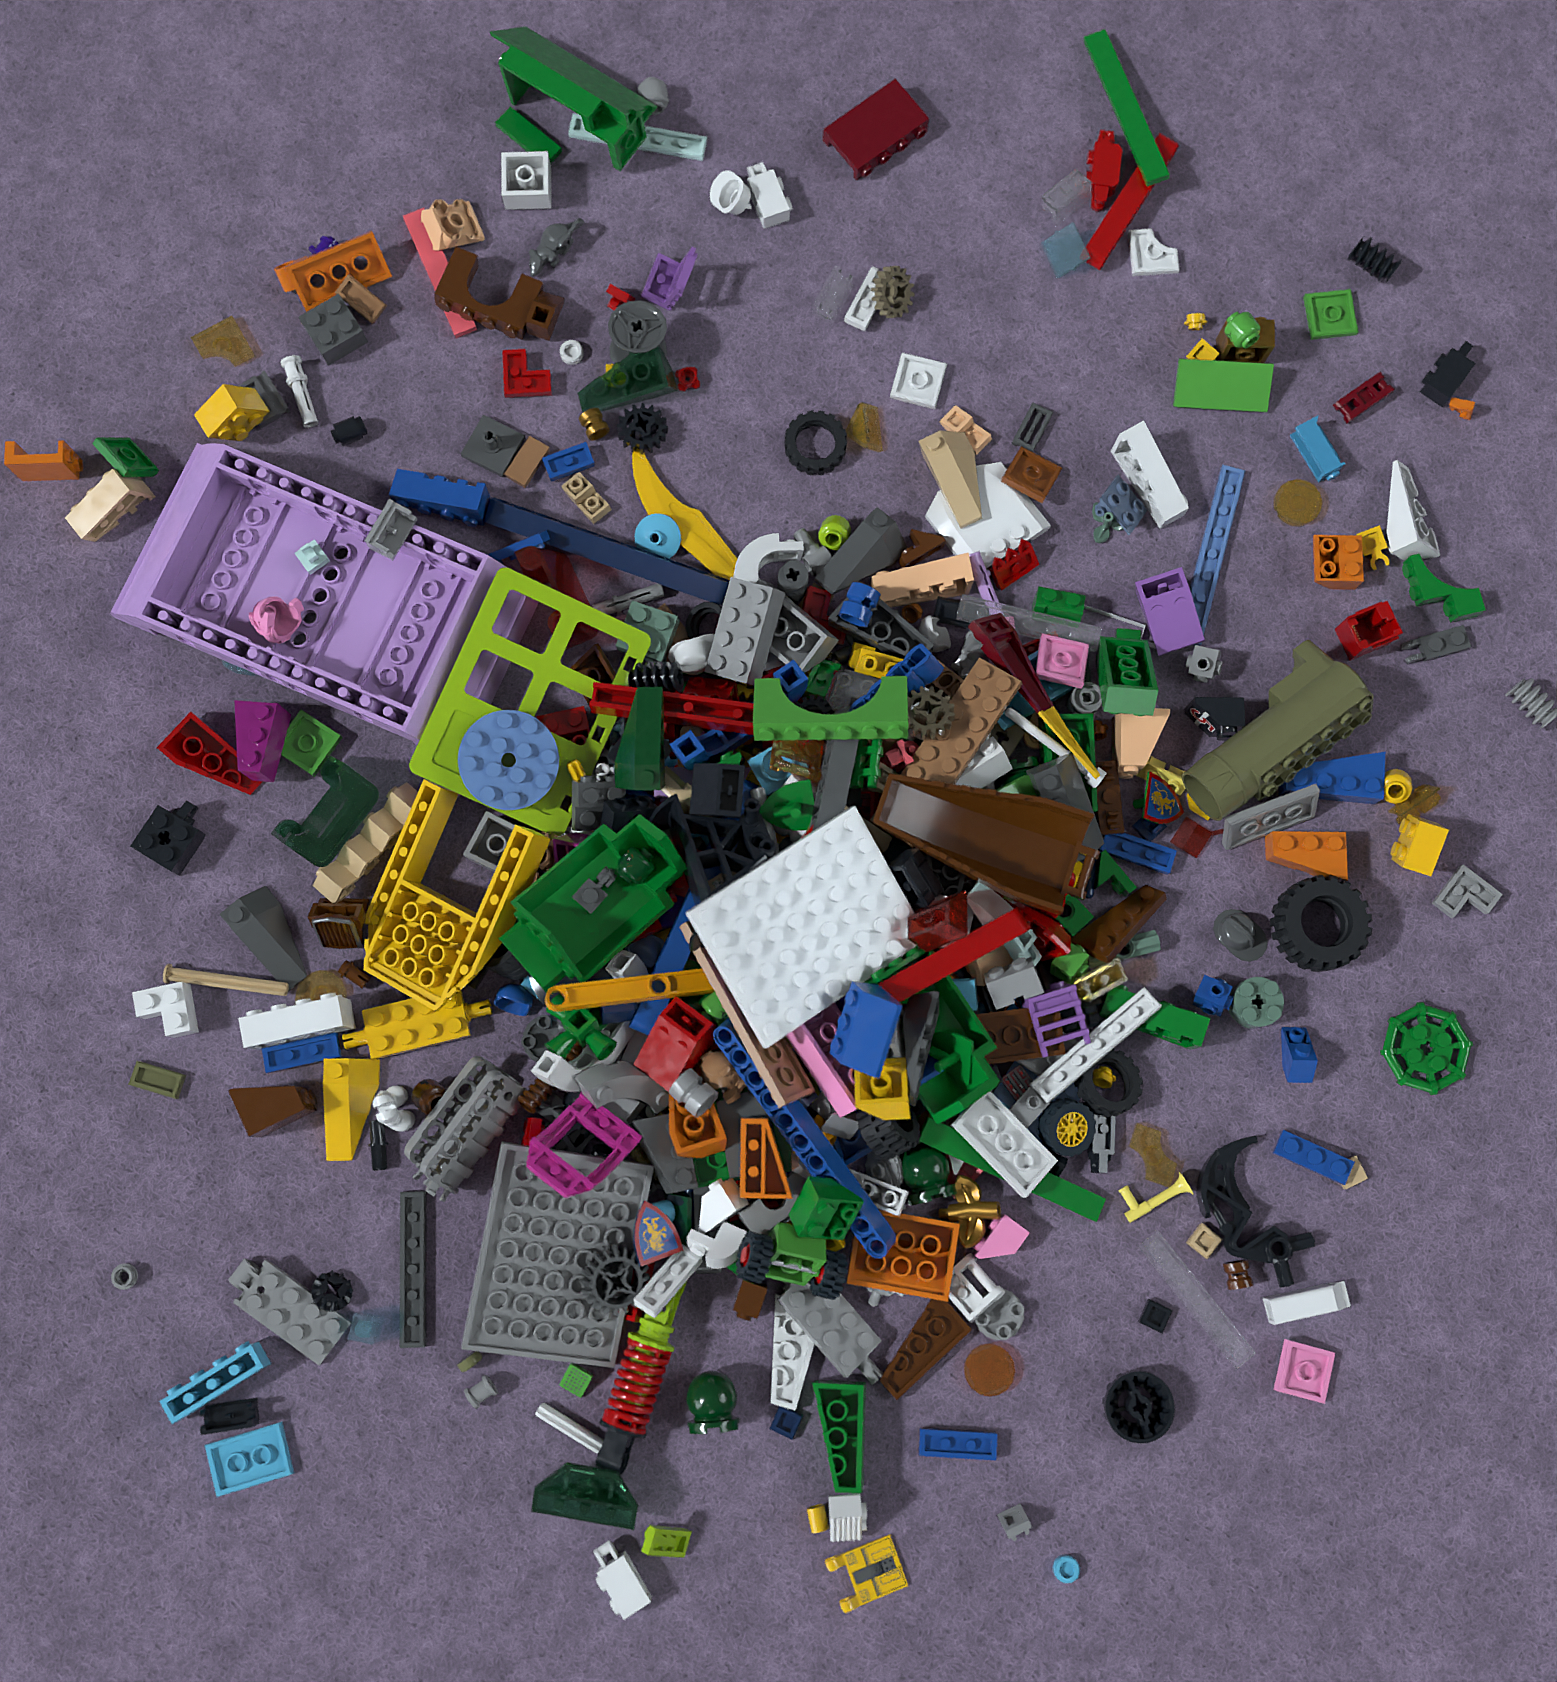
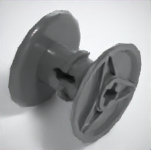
(636, 329)

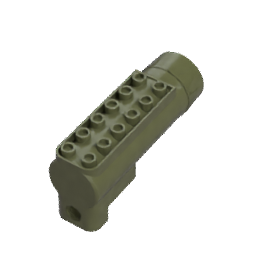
(1304, 719)

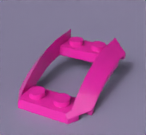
(602, 1124)

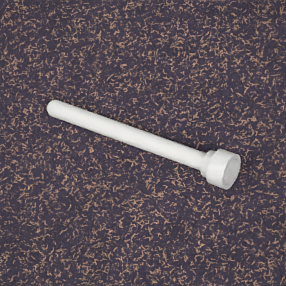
(1052, 744)

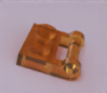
(799, 750)

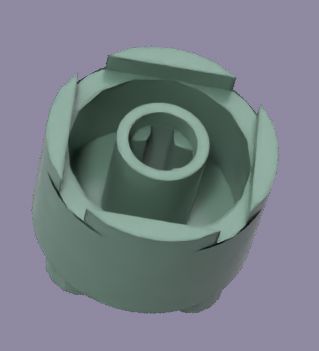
(1269, 998)

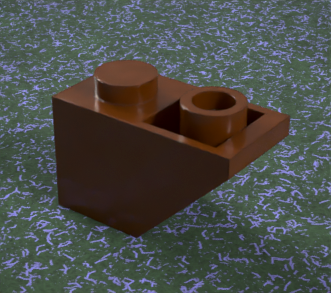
(544, 315)

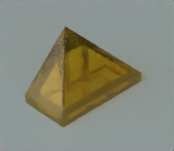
(865, 427)

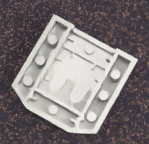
(1004, 521)

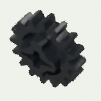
(649, 421)

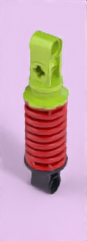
(637, 1389)

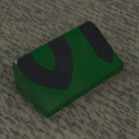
(683, 1210)

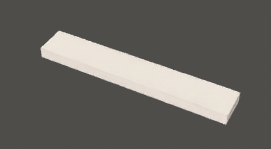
(1102, 1040)

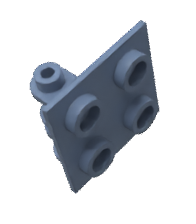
(1122, 504)

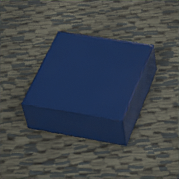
(786, 1422)

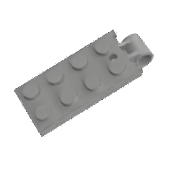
(287, 1309)

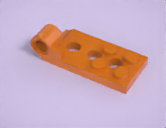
(297, 273)

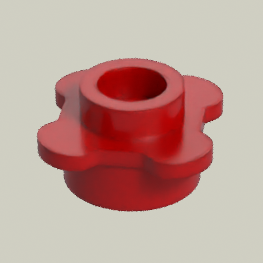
(685, 372)

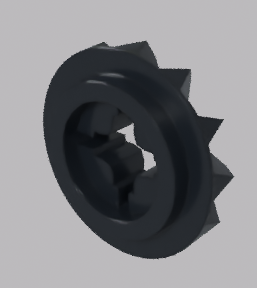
(329, 1301)

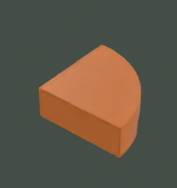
(1462, 406)

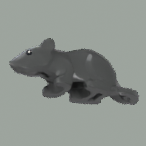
(554, 240)

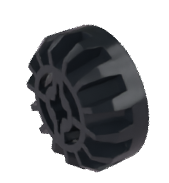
(1147, 1428)

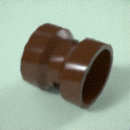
(1240, 1280)

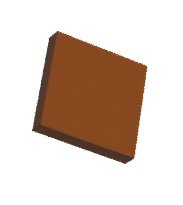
(1031, 474)

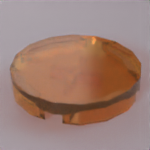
(989, 1369)

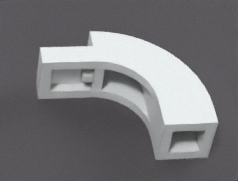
(763, 551)

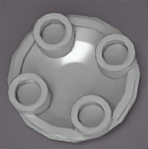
(1001, 1318)

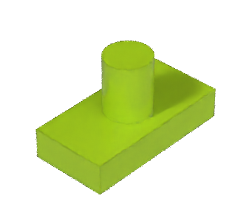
(666, 1541)

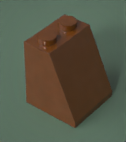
(271, 1108)

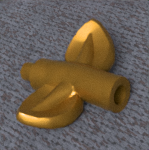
(970, 1211)

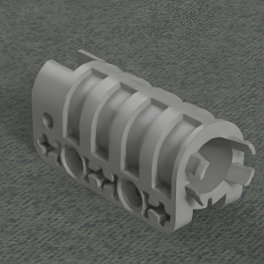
(466, 1128)

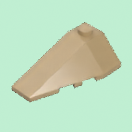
(954, 469)

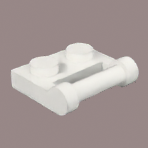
(964, 1293)

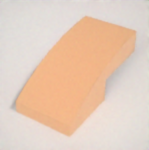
(960, 421)

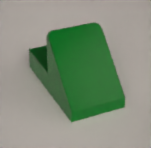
(1107, 869)

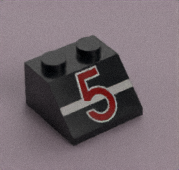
(1217, 715)

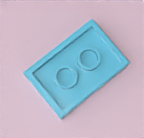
(249, 1459)

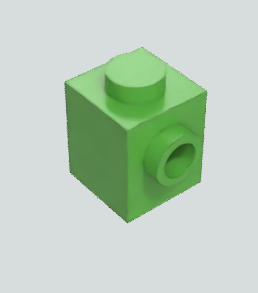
(1071, 965)

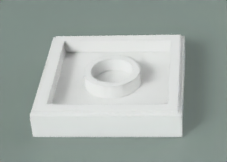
(918, 380)

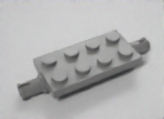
(833, 1329)

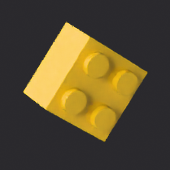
(231, 412)
(1419, 844)

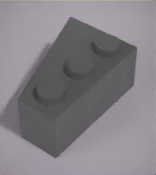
(673, 1171)

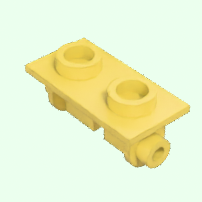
(1172, 776)

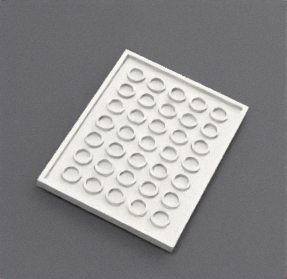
(805, 926)

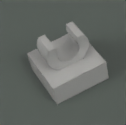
(1014, 1521)

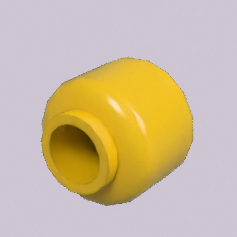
(1397, 786)

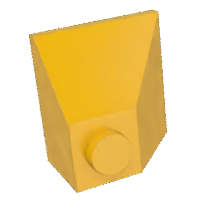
(887, 1095)

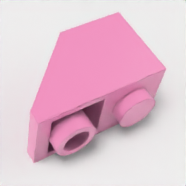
(1002, 1239)

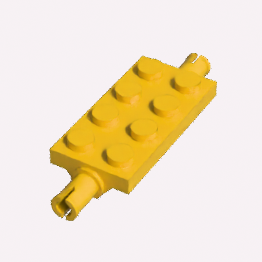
(413, 1026)

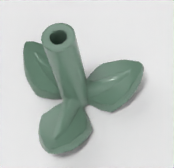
(1102, 532)

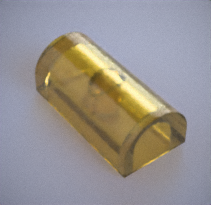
(1100, 980)

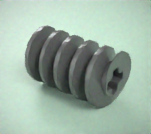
(793, 580)

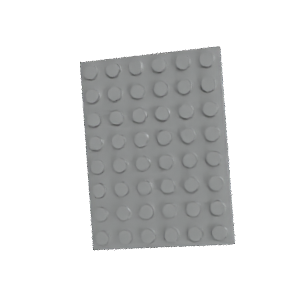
(533, 1255)

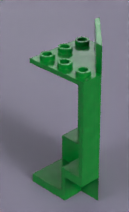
(604, 104)
(560, 936)
(944, 1093)

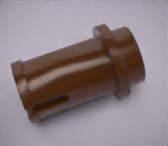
(354, 974)

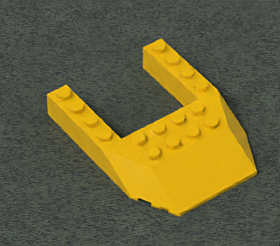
(422, 937)

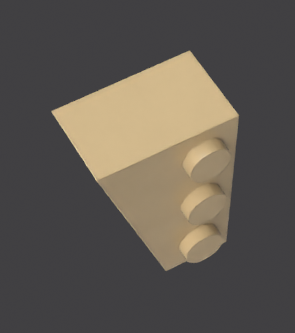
(106, 504)

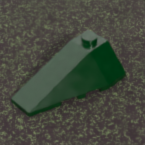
(641, 750)

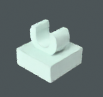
(312, 557)

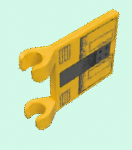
(872, 1570)

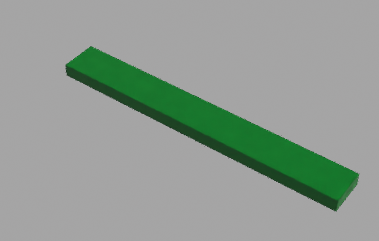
(1126, 108)
(1050, 1187)

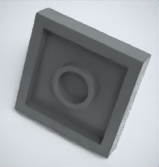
(492, 446)

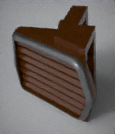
(339, 923)

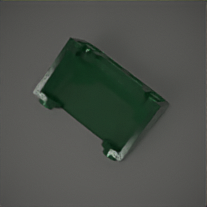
(333, 817)

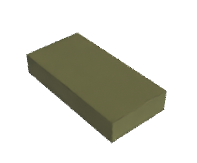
(157, 1079)

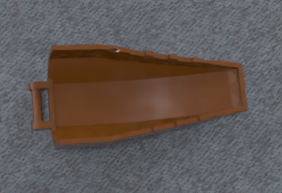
(998, 838)

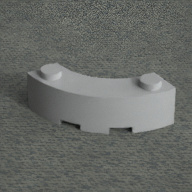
(620, 1081)

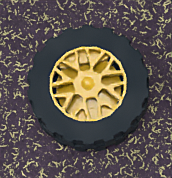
(1067, 1127)

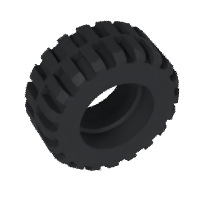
(1351, 916)

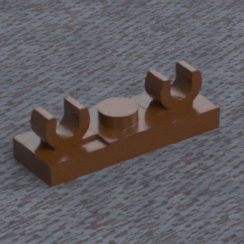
(1109, 800)

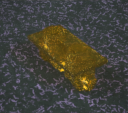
(1424, 797)

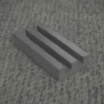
(1041, 410)

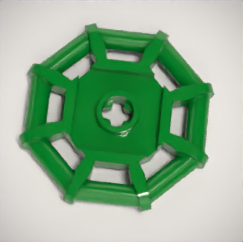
(1439, 1042)

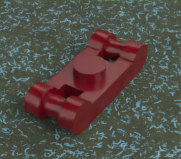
(1363, 397)

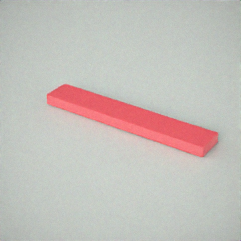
(435, 265)

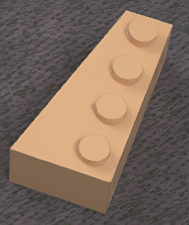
(925, 581)

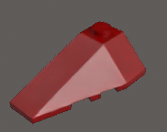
(203, 751)
(1051, 938)

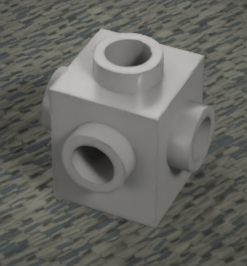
(1199, 656)

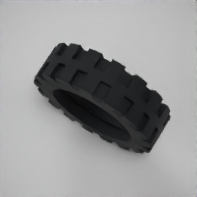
(822, 420)
(1131, 1080)

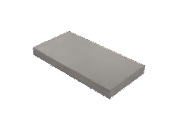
(1270, 817)

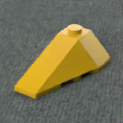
(348, 1098)

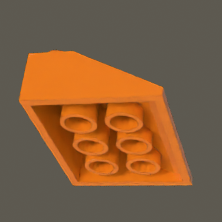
(916, 1263)

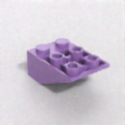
(1169, 611)

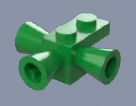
(581, 1027)

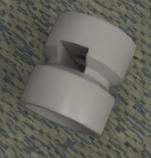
(1084, 700)
(697, 1096)

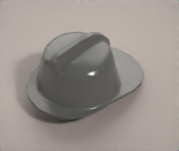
(1240, 935)

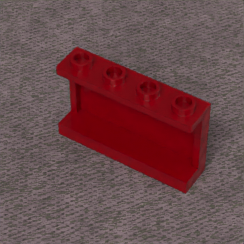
(877, 129)

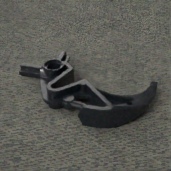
(1259, 1245)

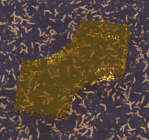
(1147, 1144)

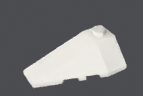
(1405, 524)

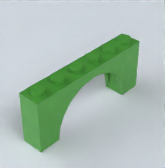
(879, 718)

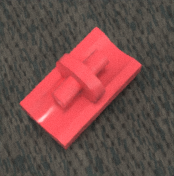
(900, 755)

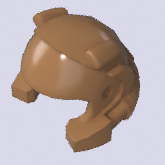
(720, 1073)

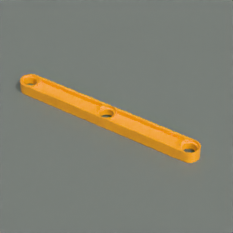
(629, 990)

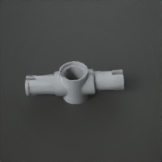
(814, 556)

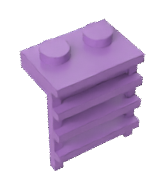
(668, 279)
(1056, 998)

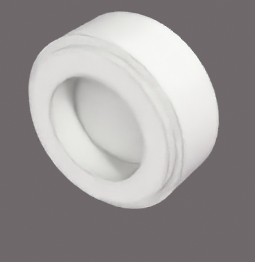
(571, 352)

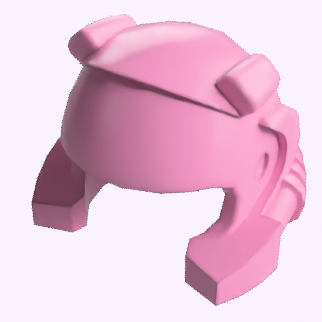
(276, 619)

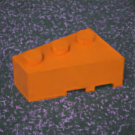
(1309, 852)
(760, 1162)

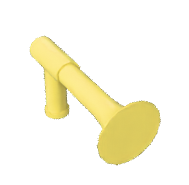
(1138, 1210)

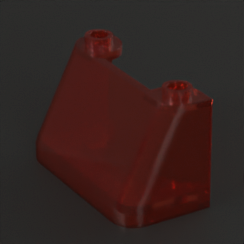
(557, 569)

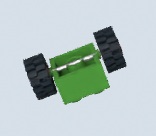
(792, 1260)

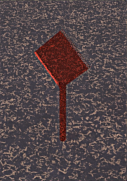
(1192, 837)

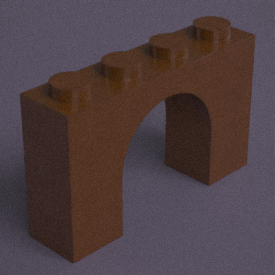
(454, 296)

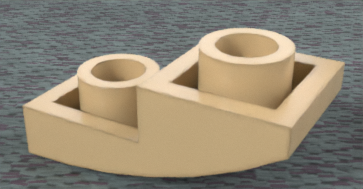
(586, 497)

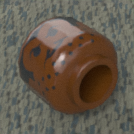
(427, 1094)

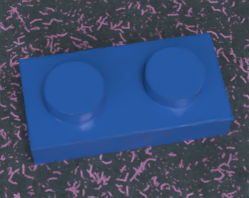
(568, 461)

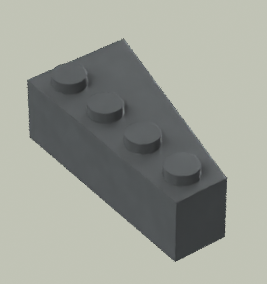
(885, 631)

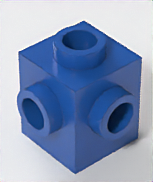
(1213, 996)

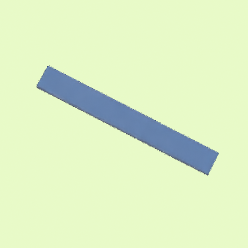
(1215, 541)

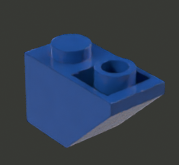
(1298, 1055)

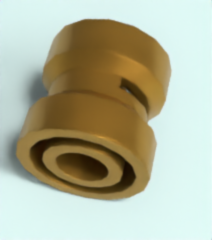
(594, 425)

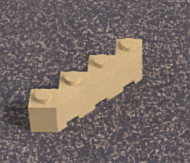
(363, 851)

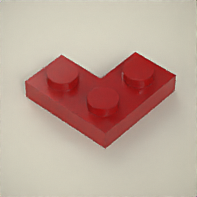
(520, 381)
(816, 605)

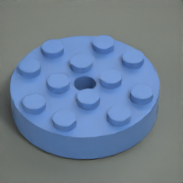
(515, 785)

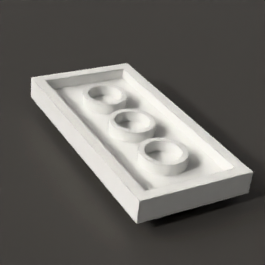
(1005, 1143)

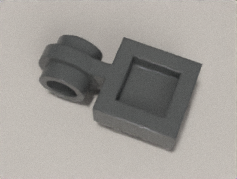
(591, 894)

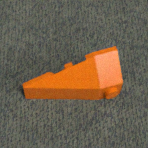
(693, 1135)

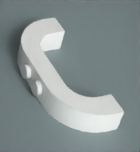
(559, 1072)

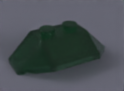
(586, 1496)

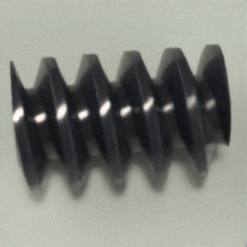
(1374, 259)
(657, 676)

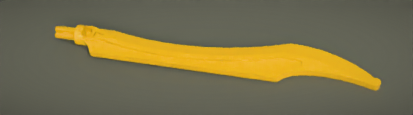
(696, 532)

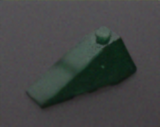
(630, 381)

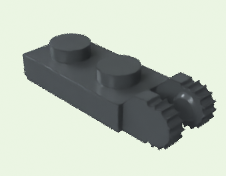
(1438, 644)

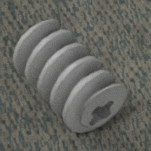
(1533, 702)

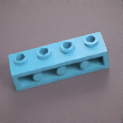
(215, 1382)

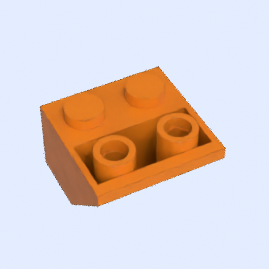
(1338, 561)

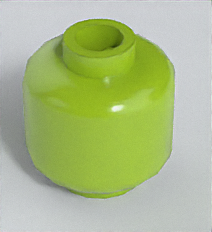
(834, 532)

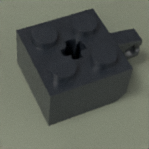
(177, 827)

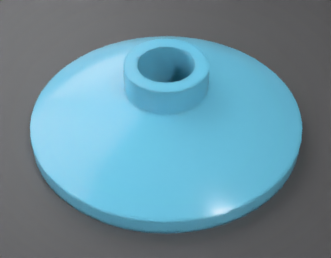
(665, 528)

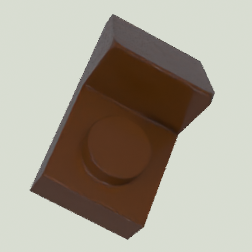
(925, 544)

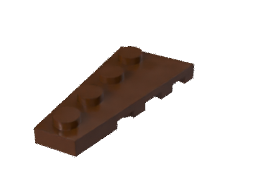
(1115, 928)
(928, 1341)

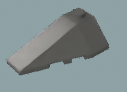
(870, 548)
(264, 930)
(919, 1024)

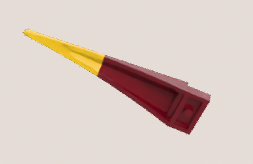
(1007, 653)

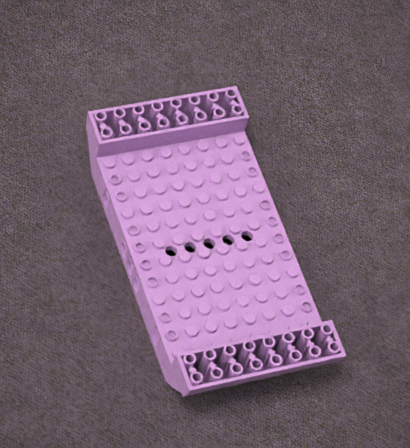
(379, 635)

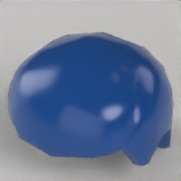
(514, 999)

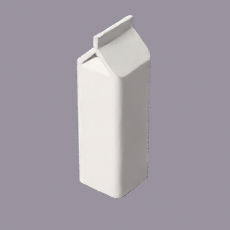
(1306, 1302)

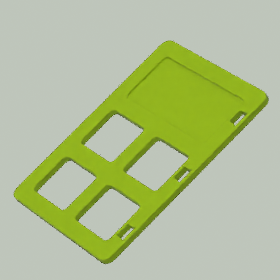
(457, 711)

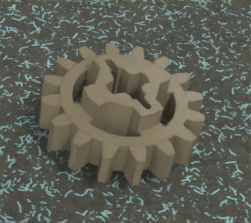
(892, 291)
(935, 706)

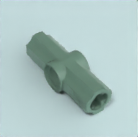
(1139, 945)

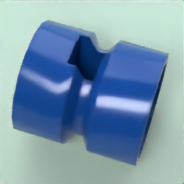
(858, 607)

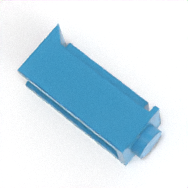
(1317, 450)

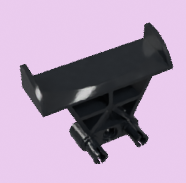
(749, 829)

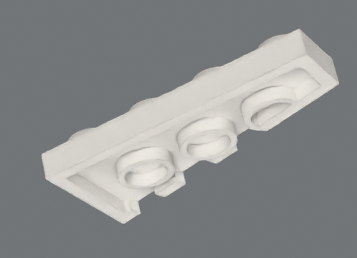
(790, 1359)

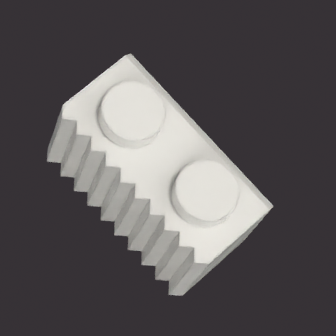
(847, 1517)

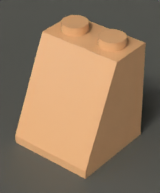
(1135, 739)

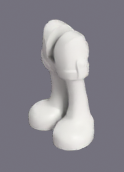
(387, 1105)

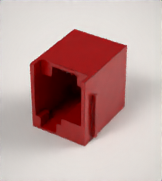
(1368, 630)

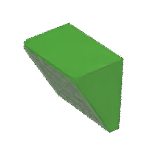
(576, 1379)

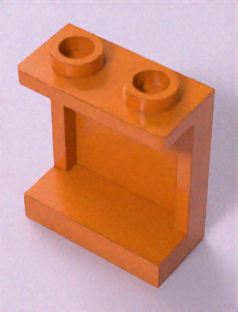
(43, 467)

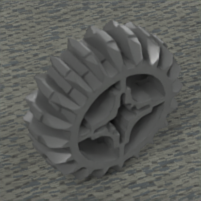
(608, 1288)

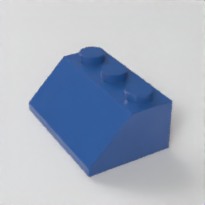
(865, 1028)

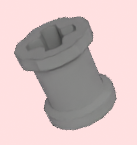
(480, 1392)

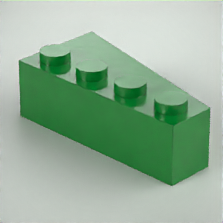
(1168, 1023)
(843, 1425)

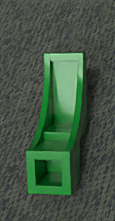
(1427, 589)

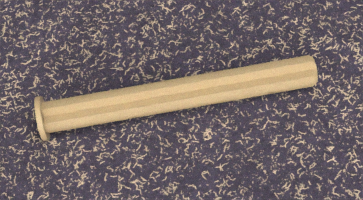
(224, 981)

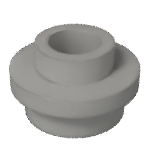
(116, 1276)

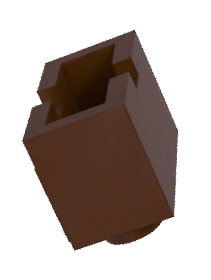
(749, 1299)

